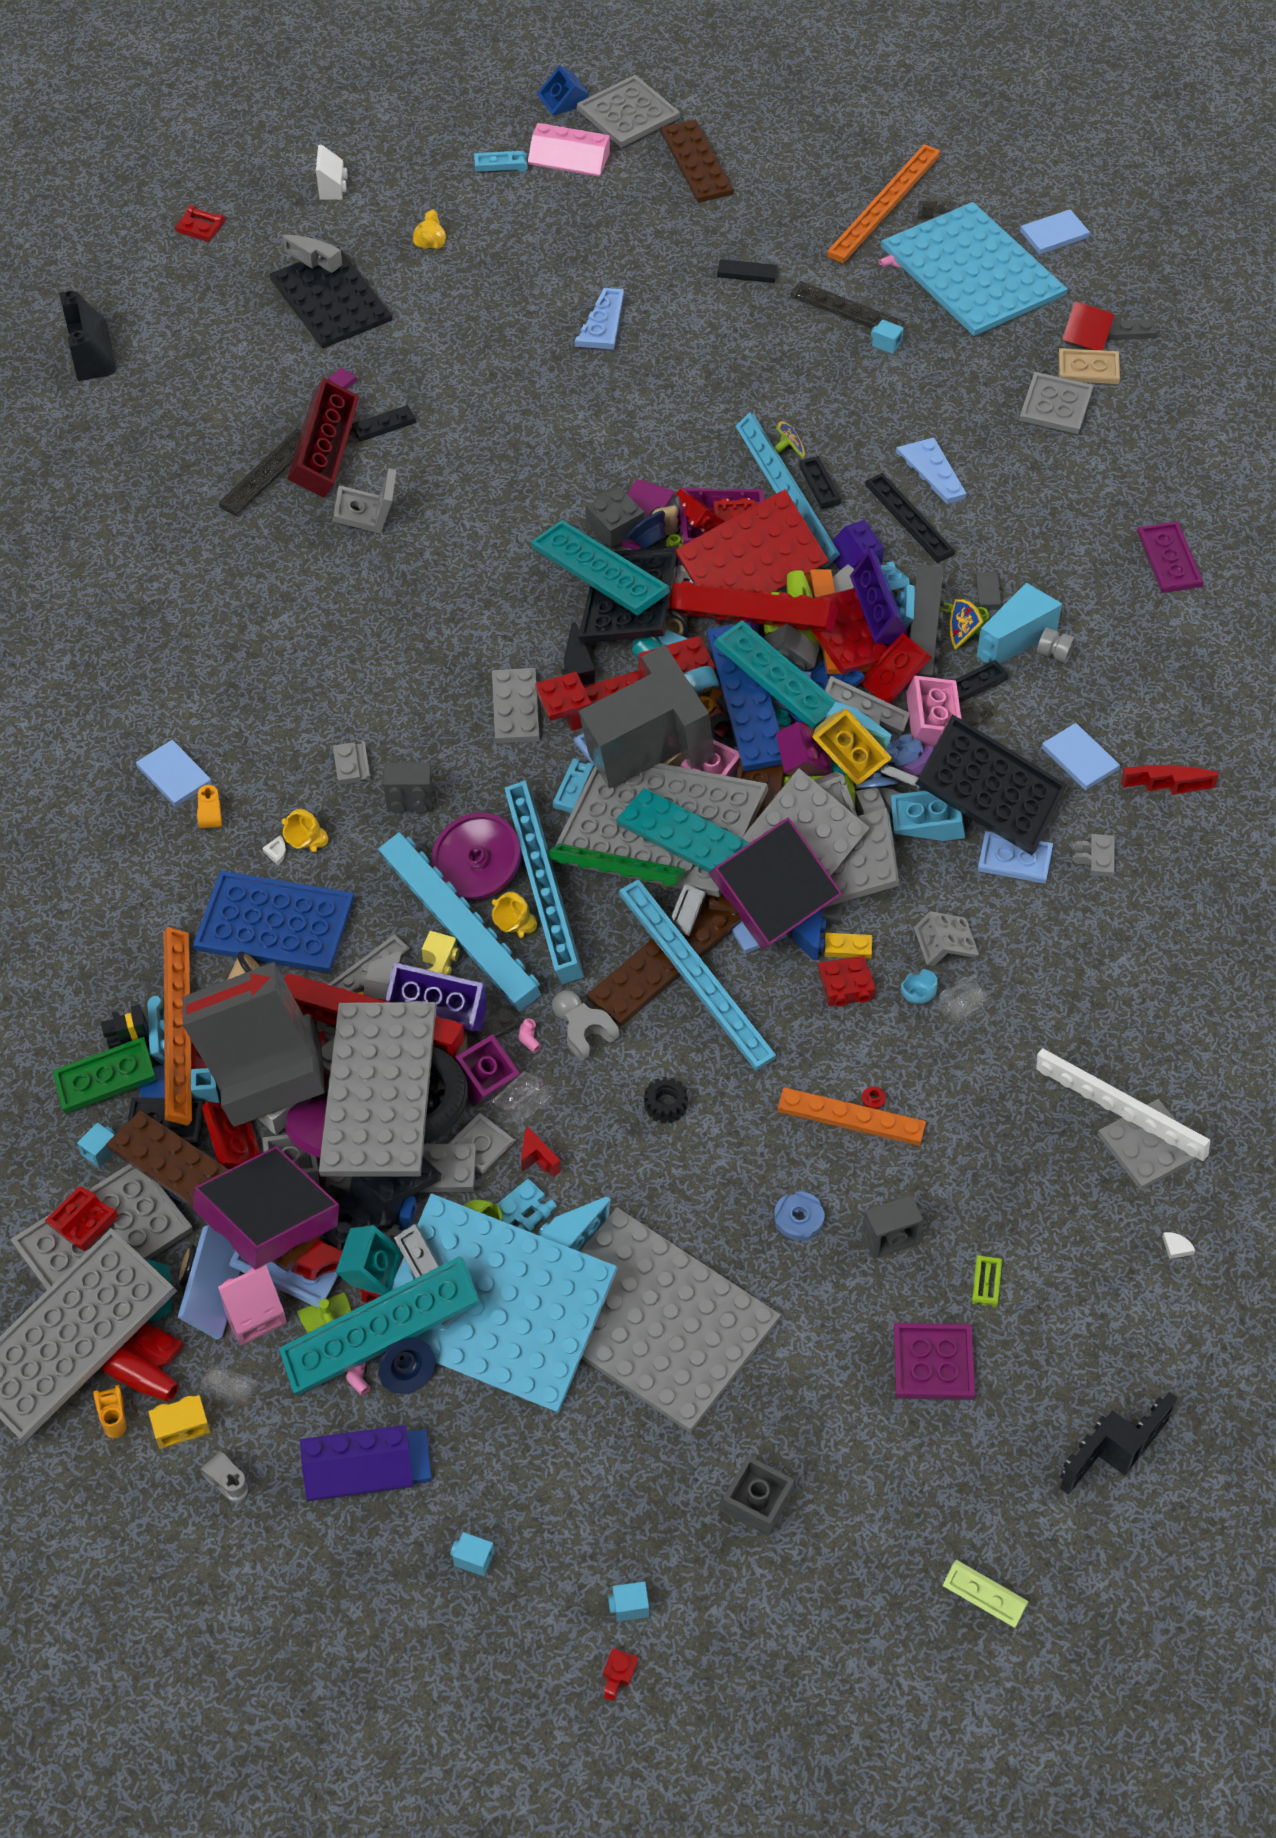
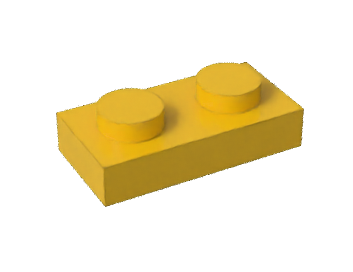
(848, 945)

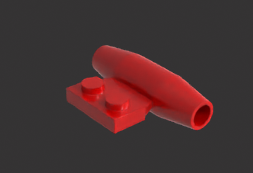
(141, 1360)

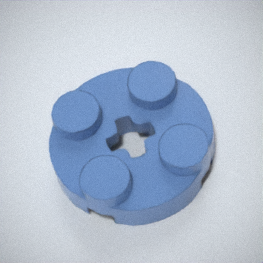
(904, 750)
(794, 1228)

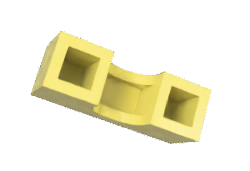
(440, 951)

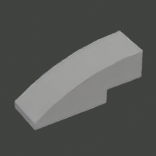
(313, 252)

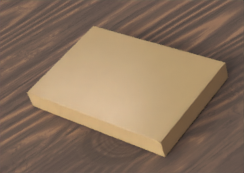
(1089, 365)

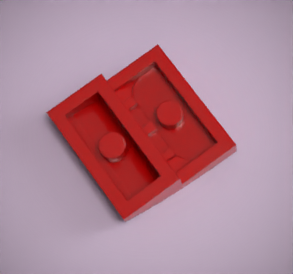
(1088, 327)
(82, 1218)

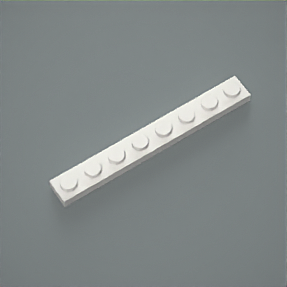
(1123, 1105)

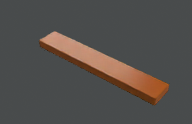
(821, 585)

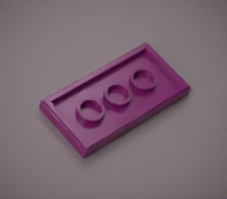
(647, 497)
(1170, 557)

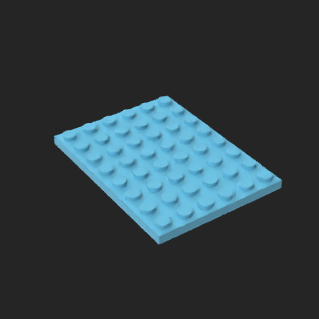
(973, 268)
(533, 1299)

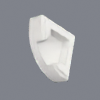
(275, 850)
(1177, 1245)

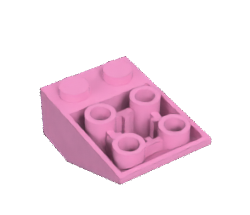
(251, 1304)

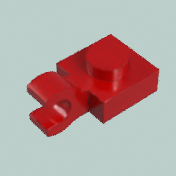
(618, 1671)

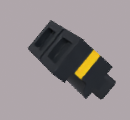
(126, 1027)

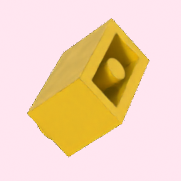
(179, 1421)

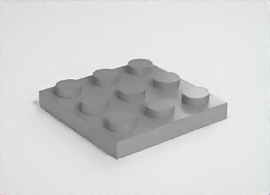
(1056, 403)
(1143, 1153)

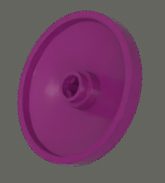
(477, 855)
(306, 1125)

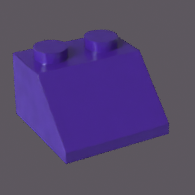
(854, 542)

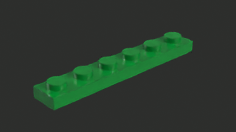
(615, 863)

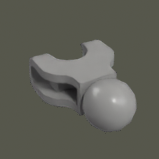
(582, 1022)

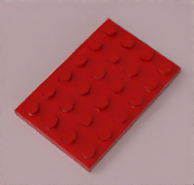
(754, 549)

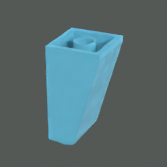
(1018, 625)

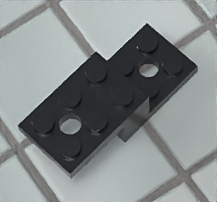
(377, 1200)
(1117, 1442)

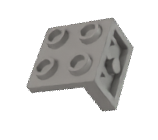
(943, 935)

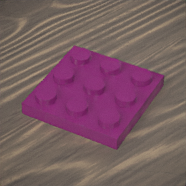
(933, 1361)

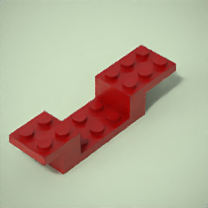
(567, 695)

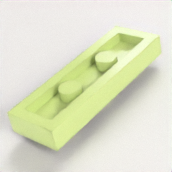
(985, 1593)

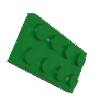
(104, 1075)

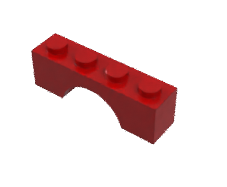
(322, 1260)

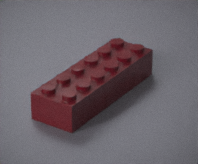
(323, 437)

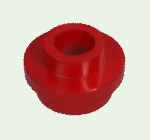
(874, 1103)

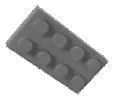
(515, 705)

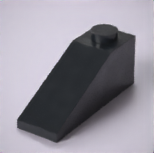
(577, 658)

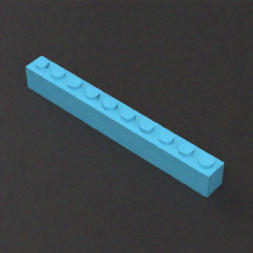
(544, 883)
(460, 923)

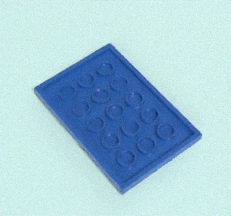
(274, 921)

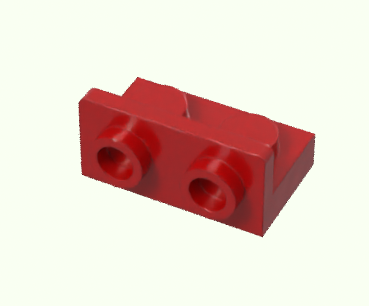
(730, 508)

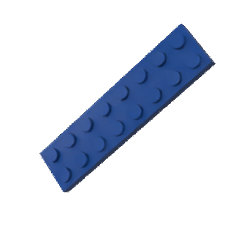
(748, 710)

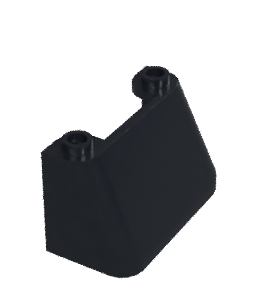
(90, 338)

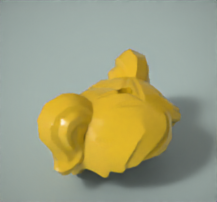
(429, 232)
(304, 831)
(513, 914)

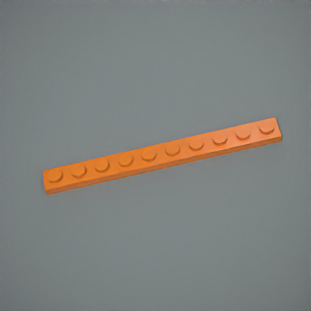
(883, 204)
(176, 1040)

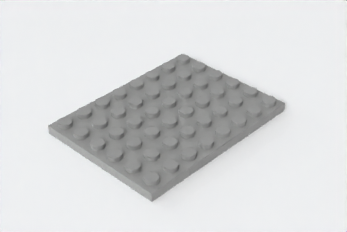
(715, 797)
(670, 1322)

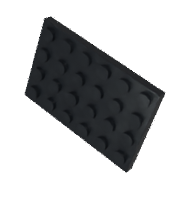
(330, 303)
(610, 621)
(991, 784)

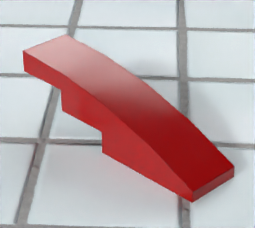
(1176, 778)

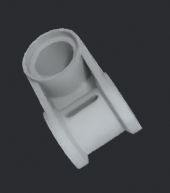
(225, 1477)

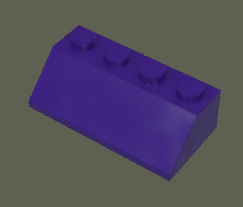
(877, 599)
(454, 997)
(356, 1463)

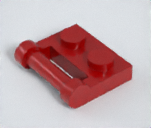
(197, 228)

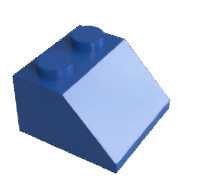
(562, 91)

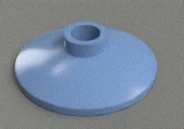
(876, 779)

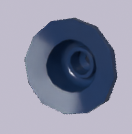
(648, 531)
(409, 1372)

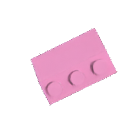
(930, 706)

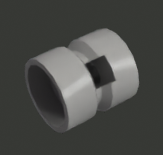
(1058, 646)

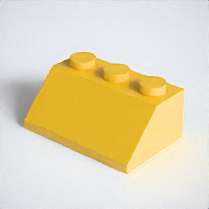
(850, 745)

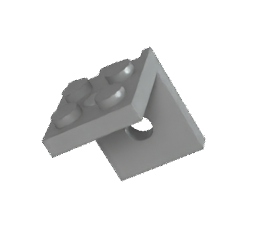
(372, 507)

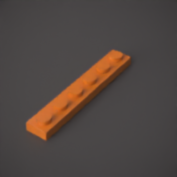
(851, 1116)

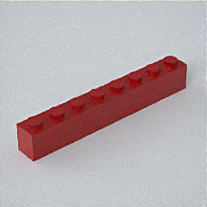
(754, 607)
(323, 1000)

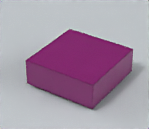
(343, 378)

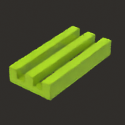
(985, 1299)

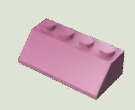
(569, 149)

